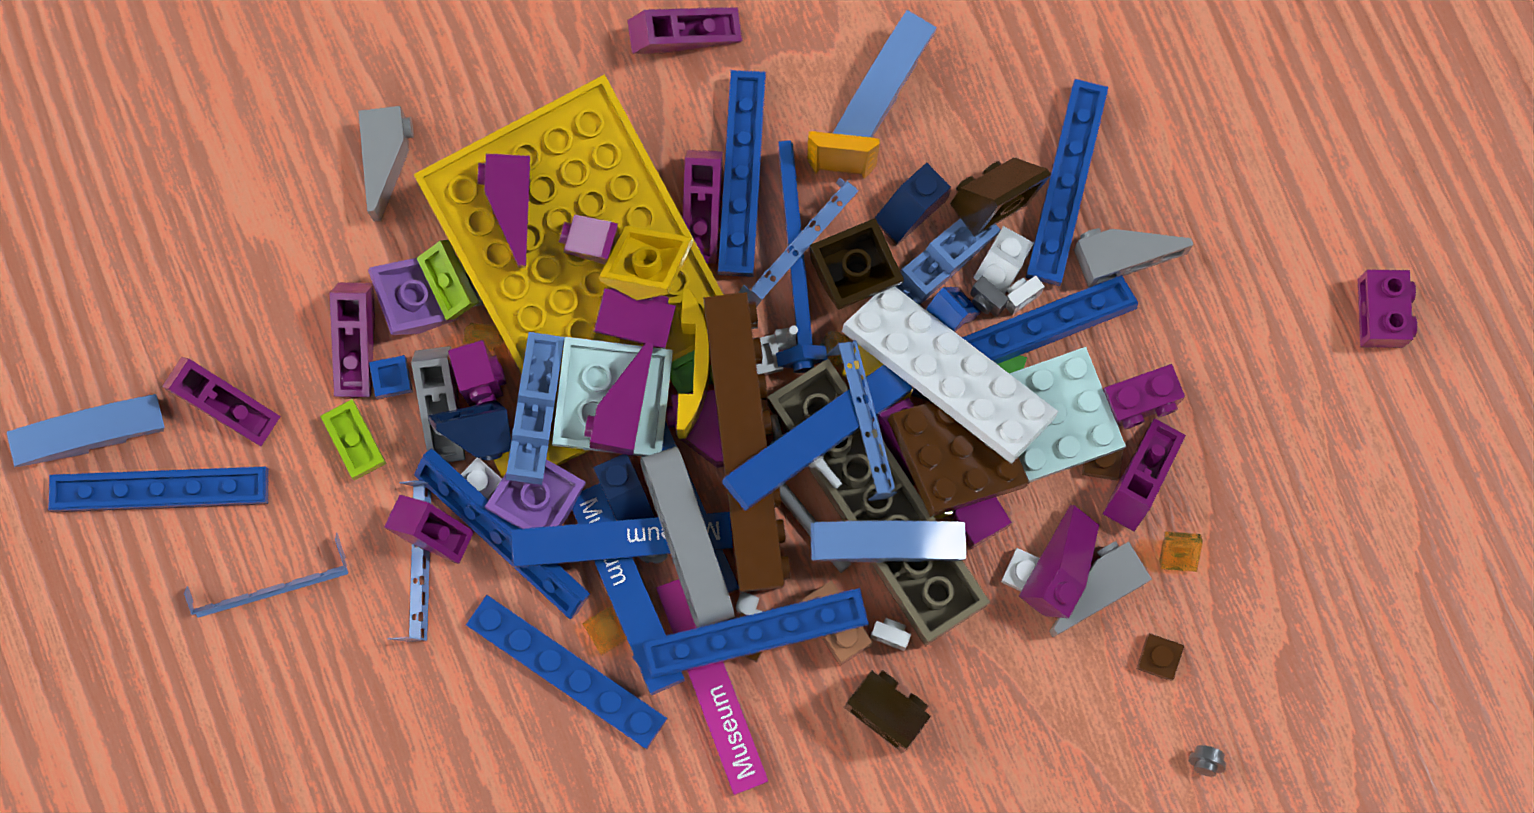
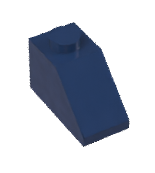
(913, 203)
(477, 429)
(623, 489)

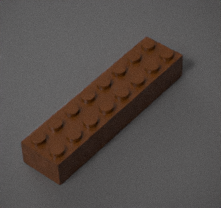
(744, 435)

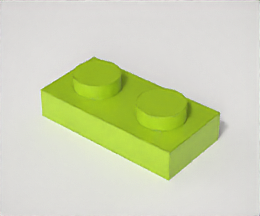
(447, 279)
(353, 439)

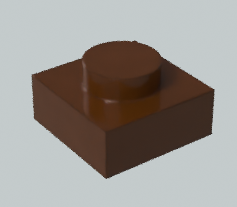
(1104, 467)
(1160, 657)

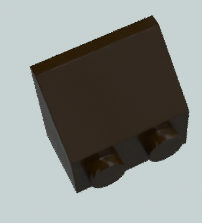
(997, 193)
(855, 264)
(888, 711)

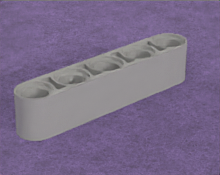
(687, 537)

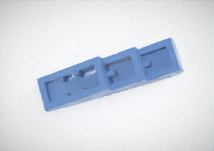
(886, 77)
(942, 260)
(535, 408)
(85, 430)
(888, 541)

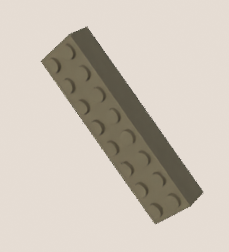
(929, 592)

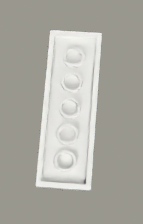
(950, 372)

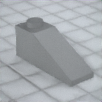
(384, 151)
(1124, 252)
(436, 394)
(1109, 579)

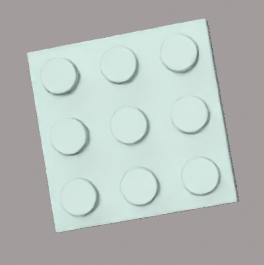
(588, 374)
(1084, 419)

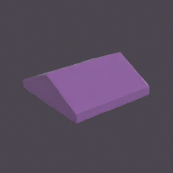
(406, 298)
(535, 504)

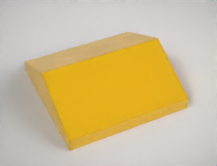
(645, 262)

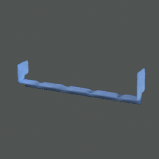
(801, 242)
(864, 418)
(416, 571)
(270, 591)

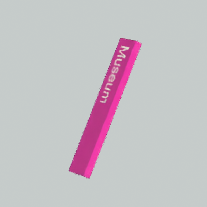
(717, 703)

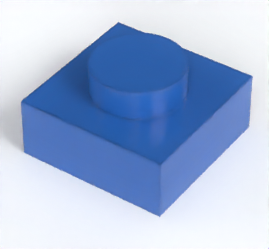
(801, 357)
(390, 377)

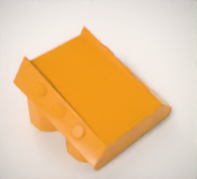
(842, 153)

